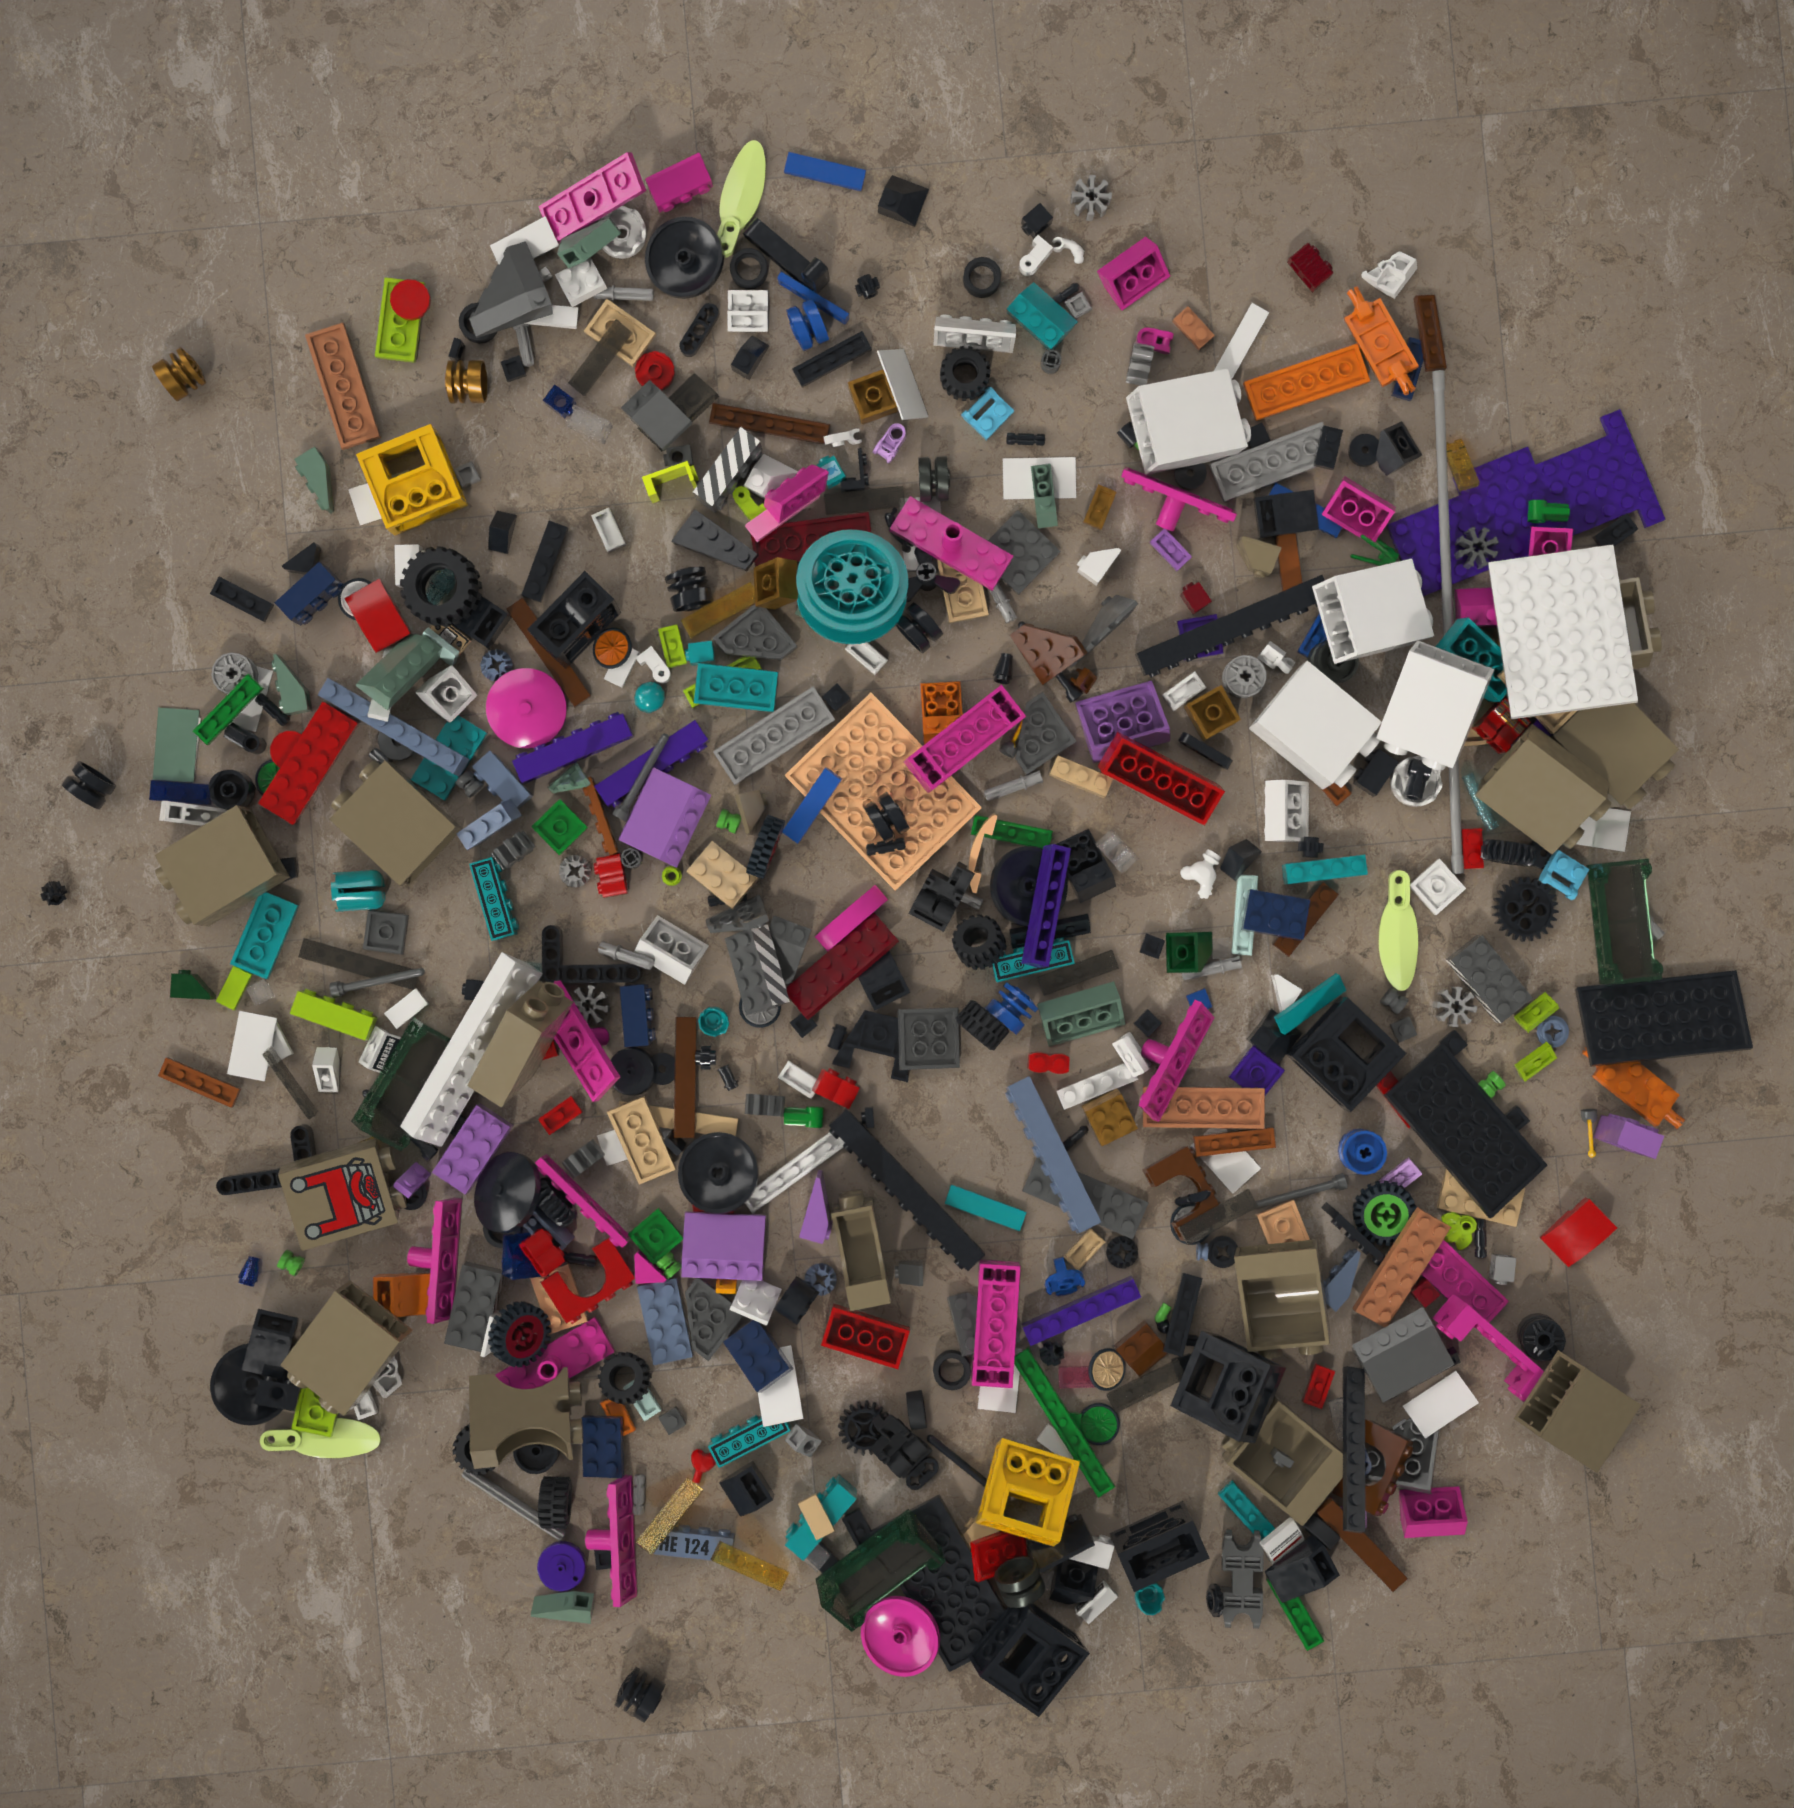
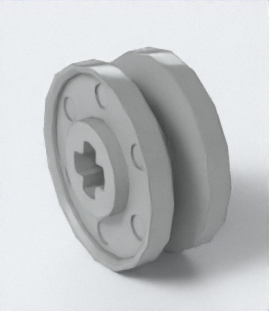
(229, 664)
(1250, 666)

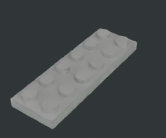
(1267, 463)
(774, 735)

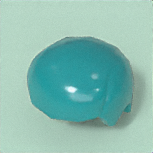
(649, 697)
(713, 1021)
(1150, 1599)

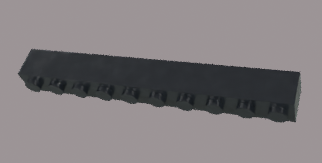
(1227, 628)
(906, 1189)

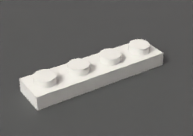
(1095, 1086)

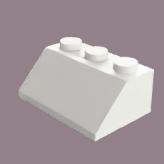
(1286, 810)
(672, 949)

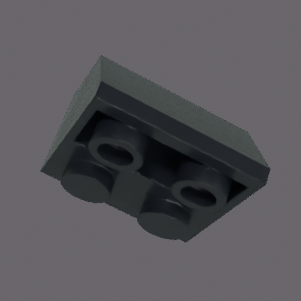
(747, 1489)

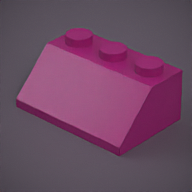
(679, 183)
(1134, 273)
(796, 492)
(1358, 510)
(1549, 540)
(1476, 605)
(1432, 1514)

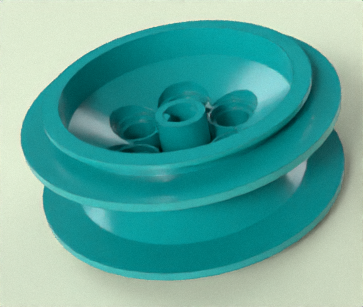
(864, 617)

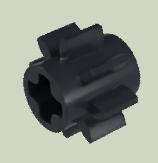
(867, 286)
(1311, 847)
(53, 893)
(705, 1057)
(1052, 1353)

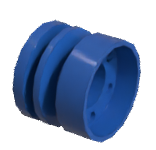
(1011, 1008)

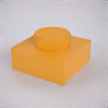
(726, 1286)

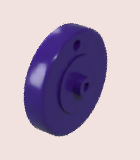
(561, 1566)

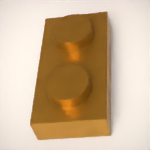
(1099, 507)

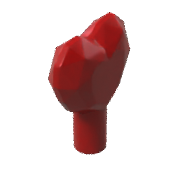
(702, 1463)

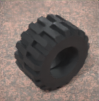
(969, 357)
(985, 954)
(982, 1025)
(608, 1374)
(463, 1454)
(555, 1502)

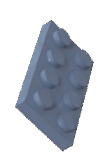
(665, 1321)

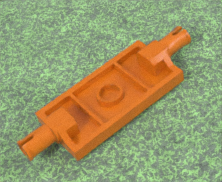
(1381, 341)
(1640, 1091)

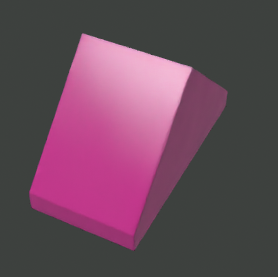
(647, 1272)

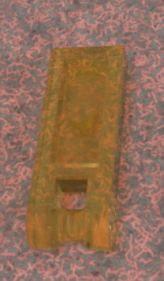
(1461, 466)

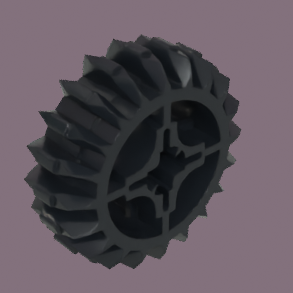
(1508, 852)
(555, 1204)
(871, 1433)

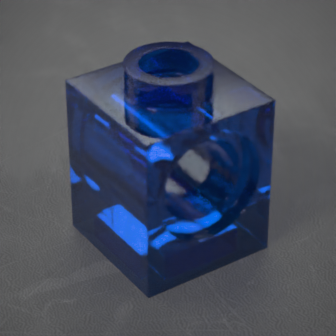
(556, 394)

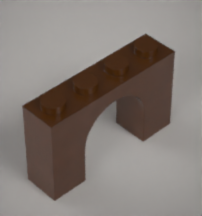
(1182, 1163)
(1395, 1451)

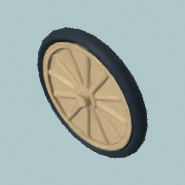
(1106, 1369)

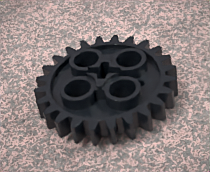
(1513, 895)

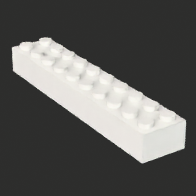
(446, 1088)

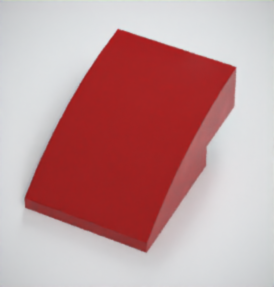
(377, 615)
(1578, 1232)

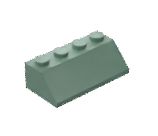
(400, 669)
(1081, 1014)

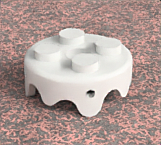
(636, 233)
(1399, 781)

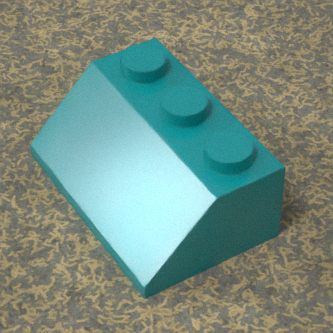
(1041, 316)

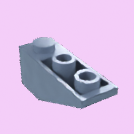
(1341, 1279)

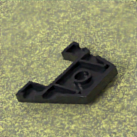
(874, 1034)

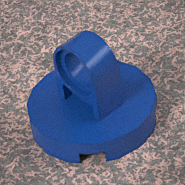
(1064, 1280)

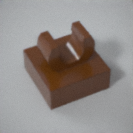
(1085, 680)

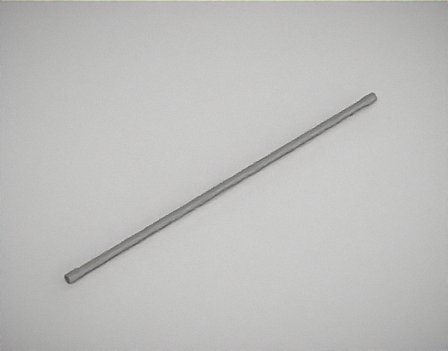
(1438, 378)

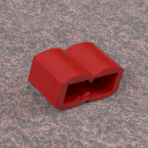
(611, 876)
(1055, 1062)
(836, 1088)
(542, 1252)

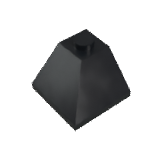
(902, 200)
(1396, 449)
(1269, 1038)
(1073, 1582)

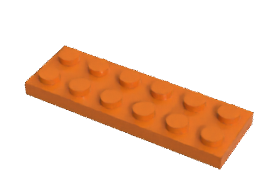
(1306, 382)

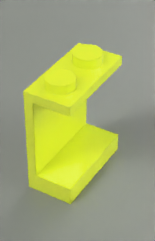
(668, 474)

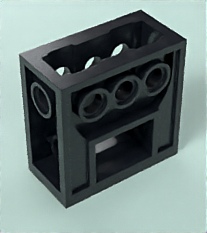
(579, 612)
(1347, 1065)
(1241, 1392)
(1159, 1546)
(1033, 1658)

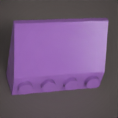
(1130, 711)
(664, 817)
(817, 1218)
(723, 1246)

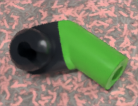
(1161, 1318)

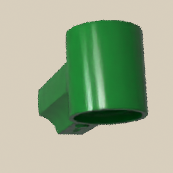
(1541, 511)
(809, 1116)

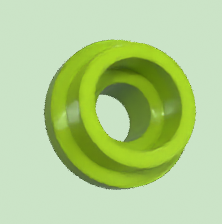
(665, 873)

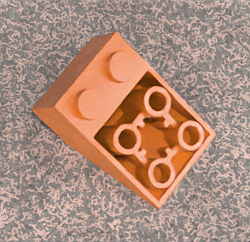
(940, 707)
(402, 1293)

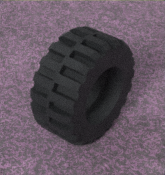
(418, 575)

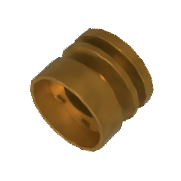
(179, 374)
(462, 382)

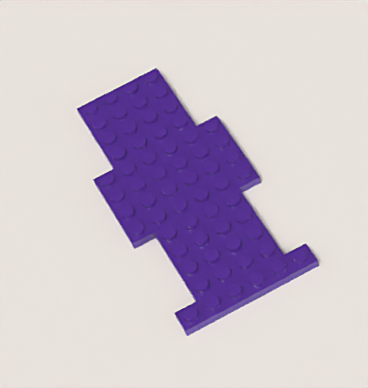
(1594, 479)

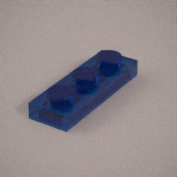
(179, 792)

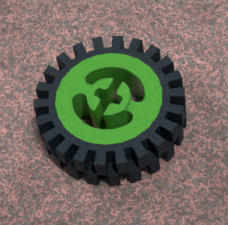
(1382, 1196)

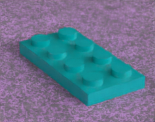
(735, 687)
(460, 737)
(264, 935)

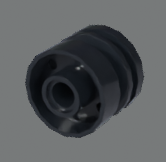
(688, 585)
(1532, 1328)
(639, 1694)

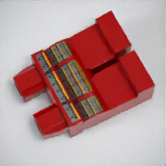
(1499, 727)

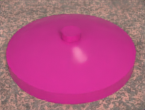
(526, 708)
(900, 1636)

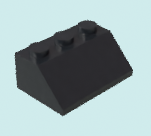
(1074, 1540)

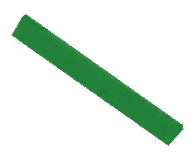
(1063, 1422)

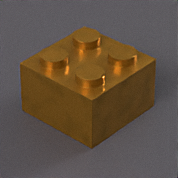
(872, 397)
(775, 583)
(1212, 713)
(1109, 1117)

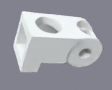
(1030, 263)
(652, 659)

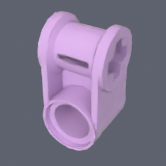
(890, 444)

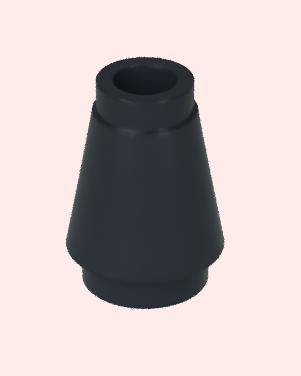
(1003, 670)

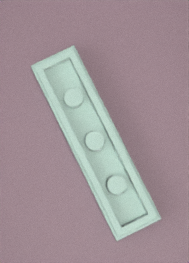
(1242, 940)

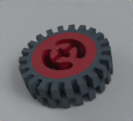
(765, 846)
(531, 1332)

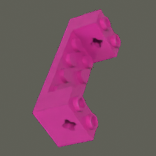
(964, 739)
(1458, 1319)
(996, 1323)

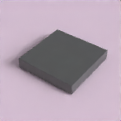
(385, 932)

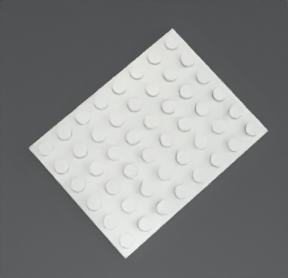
(1562, 632)

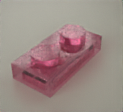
(1074, 1377)

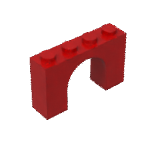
(616, 1277)

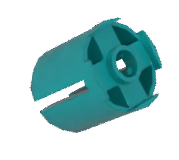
(357, 900)

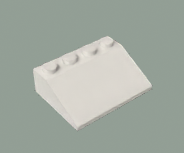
(978, 334)

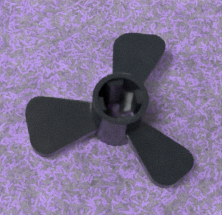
(925, 568)

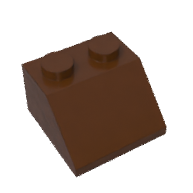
(1141, 1348)

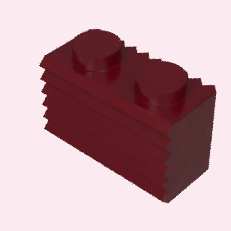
(1310, 267)

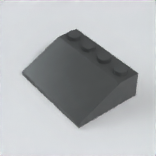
(1402, 1355)

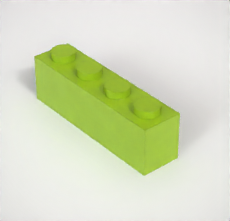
(333, 1015)

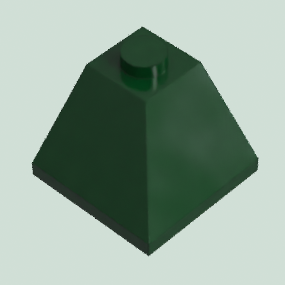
(1188, 951)

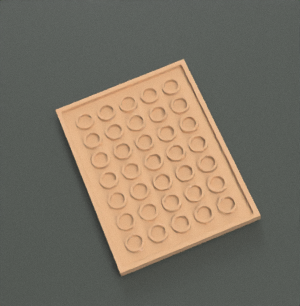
(869, 757)

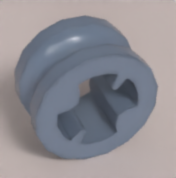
(1201, 1251)

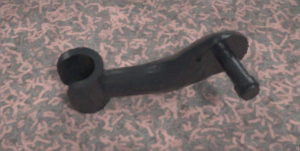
(889, 518)

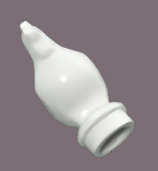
(1202, 873)

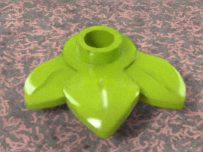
(1457, 1233)

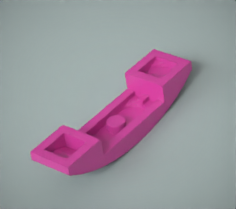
(851, 918)

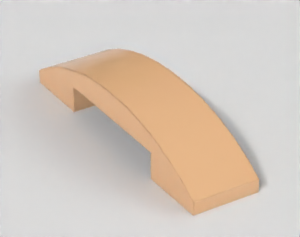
(987, 828)

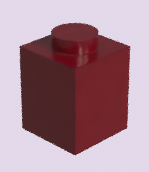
(1195, 597)
(1424, 1292)

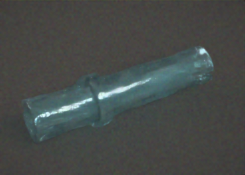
(1484, 810)

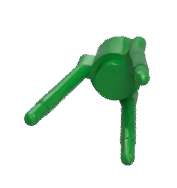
(1387, 554)

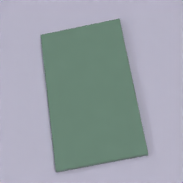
(175, 745)

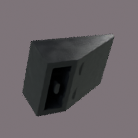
(1285, 513)
(485, 622)
(1087, 867)
(883, 982)
(269, 1343)
(1302, 1570)

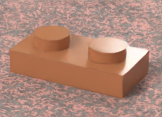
(1193, 328)

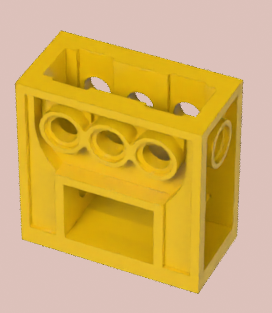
(410, 487)
(1034, 1488)

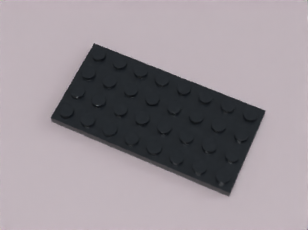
(1663, 1018)
(1465, 1130)
(957, 1602)

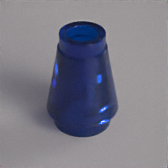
(249, 1272)

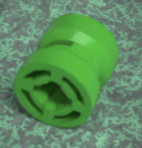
(729, 821)
(1492, 1084)
(665, 1261)
(292, 1263)

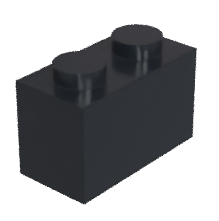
(1375, 772)

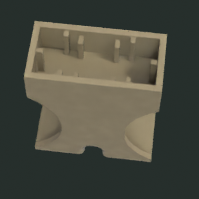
(860, 1251)
(514, 1417)

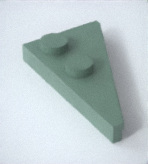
(571, 779)

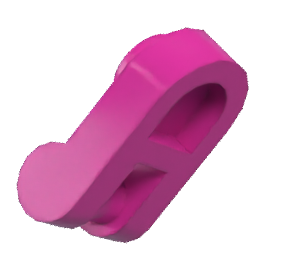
(1149, 337)

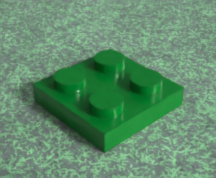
(559, 827)
(655, 1236)

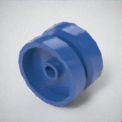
(805, 325)
(1374, 1151)

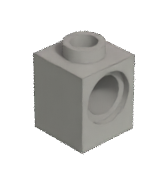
(1502, 1268)
(803, 1440)

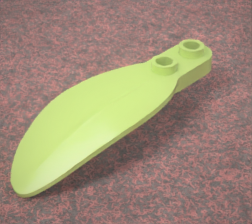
(741, 193)
(1398, 934)
(348, 1440)

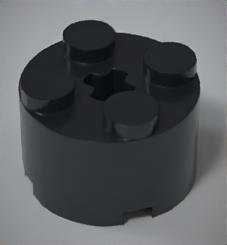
(221, 795)
(796, 1300)

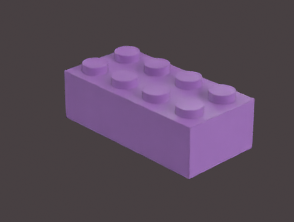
(1629, 1135)
(472, 1148)

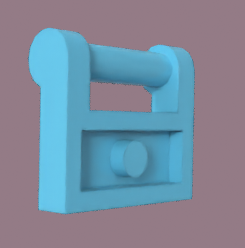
(992, 418)
(1567, 869)

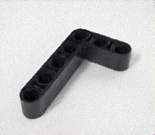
(810, 274)
(582, 970)
(257, 1177)

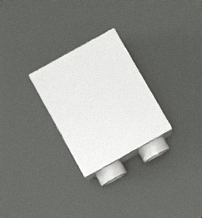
(1188, 421)
(1373, 610)
(1434, 705)
(1317, 727)

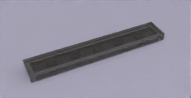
(353, 962)

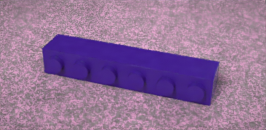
(572, 748)
(676, 750)
(1046, 906)
(1081, 1310)

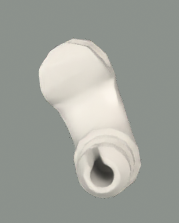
(1076, 249)

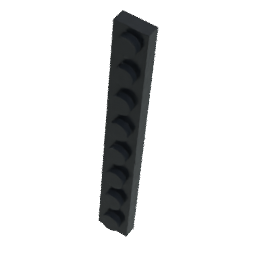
(1353, 1449)

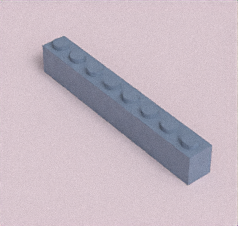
(395, 728)
(1053, 1155)

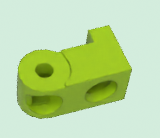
(744, 501)

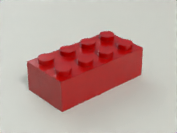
(865, 1336)

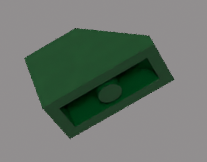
(189, 986)

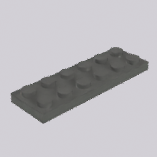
(1115, 1208)

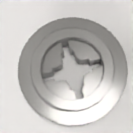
(584, 872)

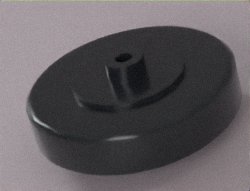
(635, 1069)

